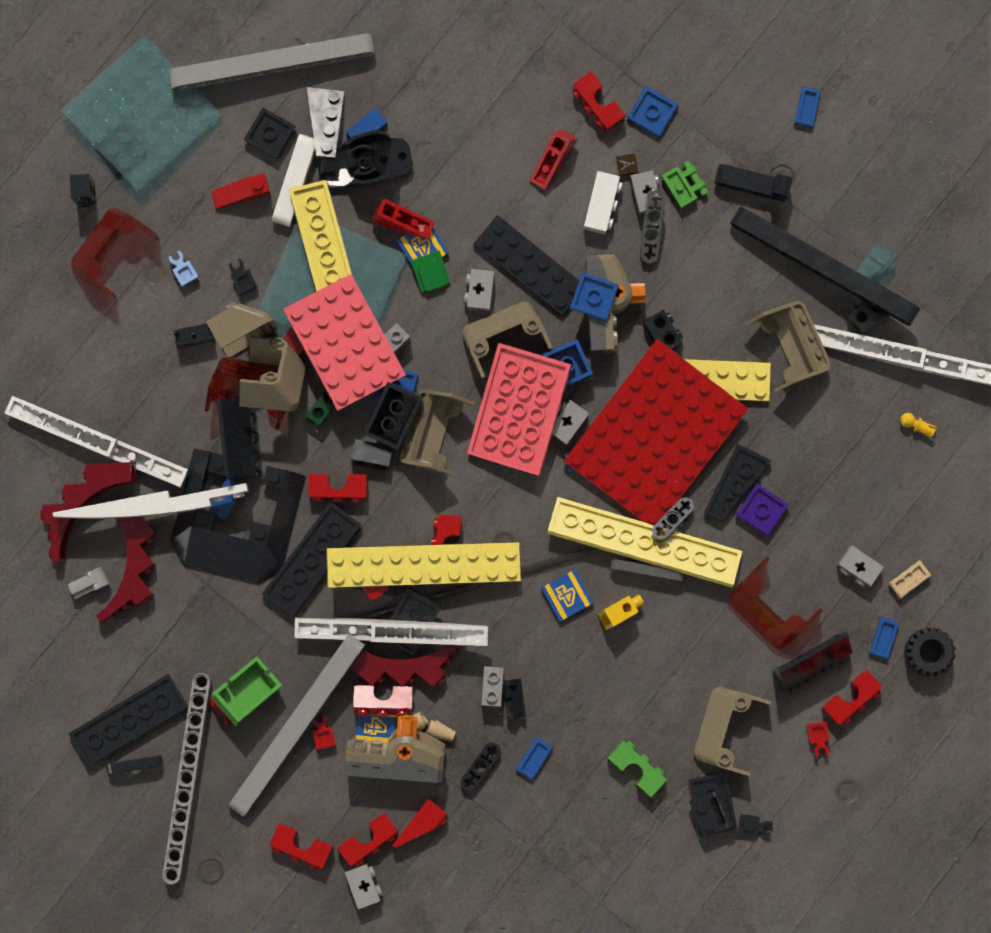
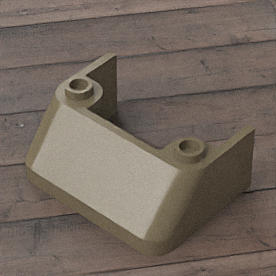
(237, 325)
(477, 332)
(798, 341)
(274, 390)
(428, 428)
(715, 724)

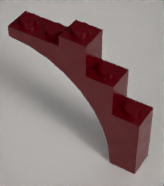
(98, 480)
(138, 562)
(428, 667)

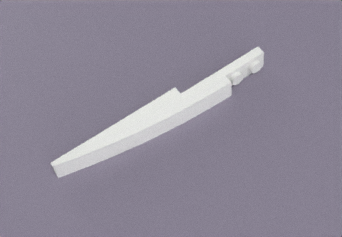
(904, 355)
(96, 441)
(153, 504)
(392, 631)

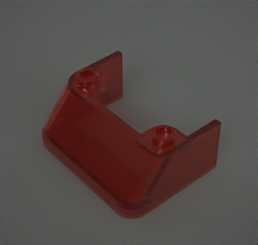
(85, 259)
(227, 378)
(761, 616)

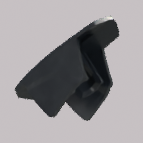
(360, 161)

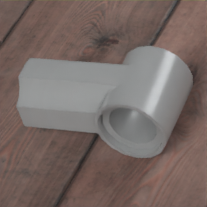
(91, 582)

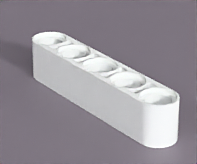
(295, 177)

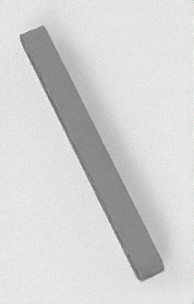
(271, 62)
(296, 725)
(181, 786)

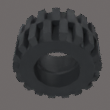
(946, 651)

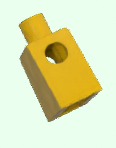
(615, 614)

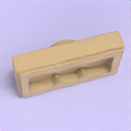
(909, 579)

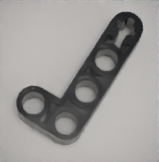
(753, 182)

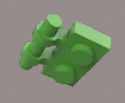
(680, 188)

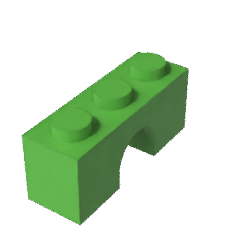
(651, 778)

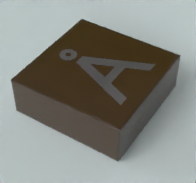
(627, 164)

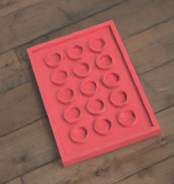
(344, 342)
(519, 409)

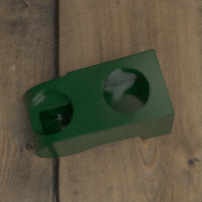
(320, 410)

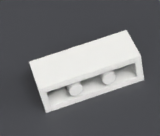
(602, 203)

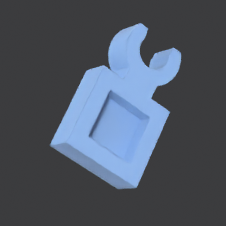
(184, 271)

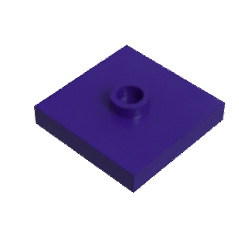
(762, 509)

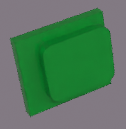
(430, 271)

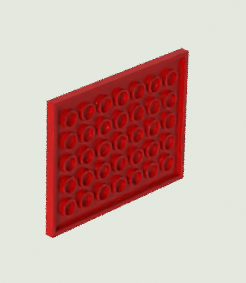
(656, 434)

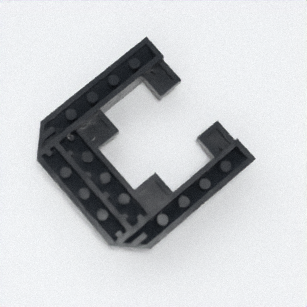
(230, 555)

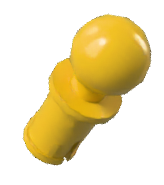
(919, 425)

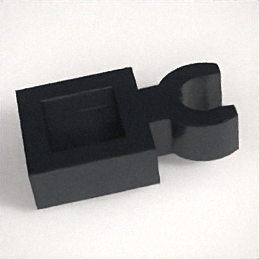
(243, 279)
(750, 825)

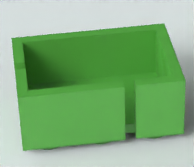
(246, 691)

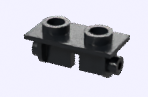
(513, 691)

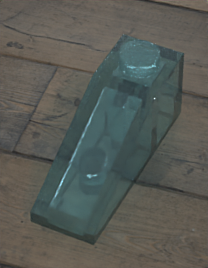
(877, 261)

